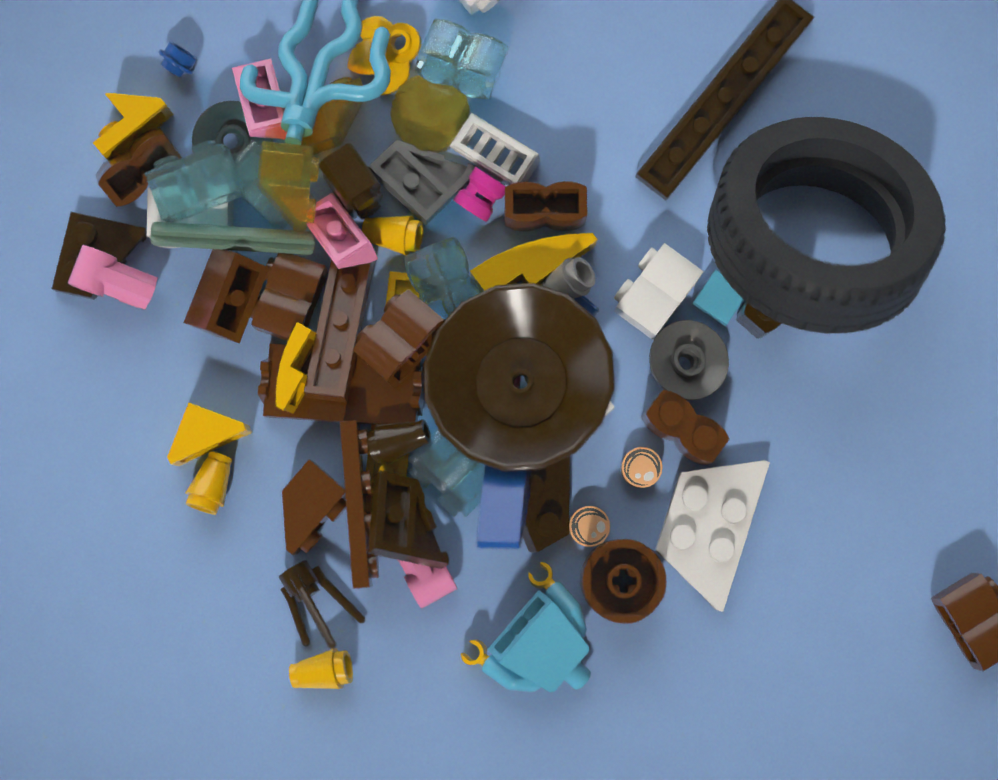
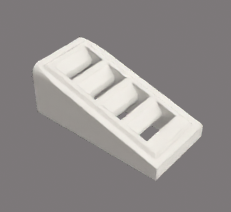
(516, 148)

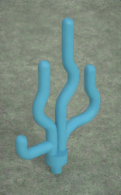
(307, 97)

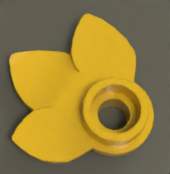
(397, 59)

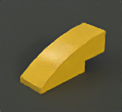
(531, 260)

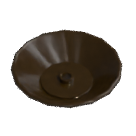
(512, 335)

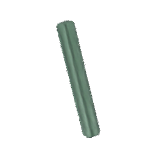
(232, 238)

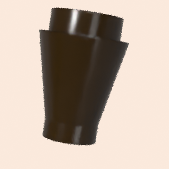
(395, 440)

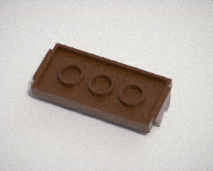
(369, 398)

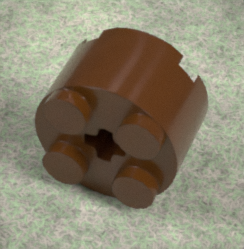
(639, 597)

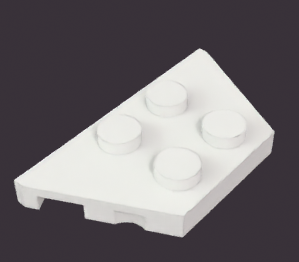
(710, 525)

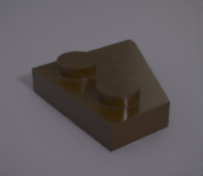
(99, 233)
(548, 506)
(402, 523)

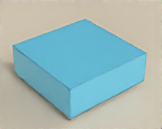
(718, 299)

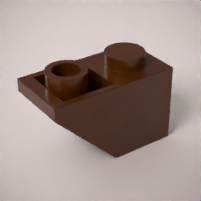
(307, 505)

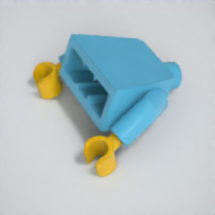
(540, 643)

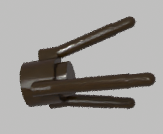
(300, 585)

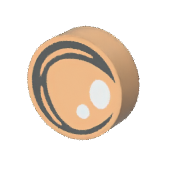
(641, 467)
(589, 526)

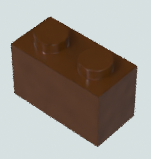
(226, 295)

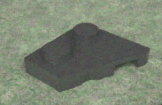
(420, 178)

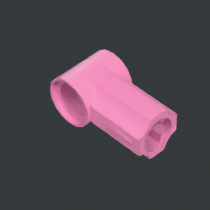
(103, 275)
(427, 582)

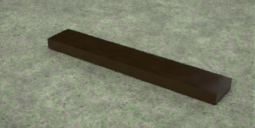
(724, 97)

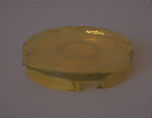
(428, 114)

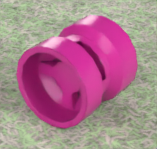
(484, 185)

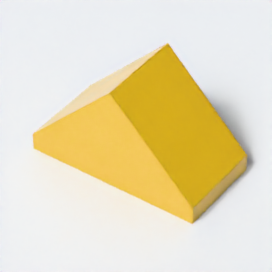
(203, 432)

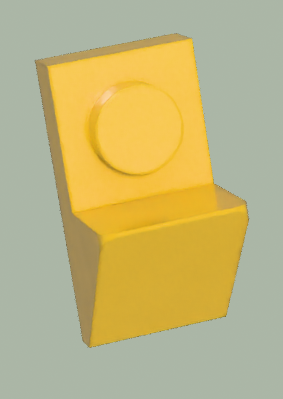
(139, 115)

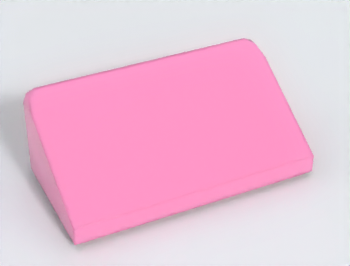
(261, 119)
(340, 234)

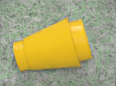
(394, 233)
(210, 484)
(322, 671)

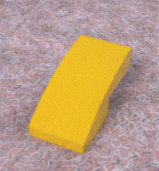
(290, 379)

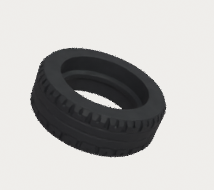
(846, 161)

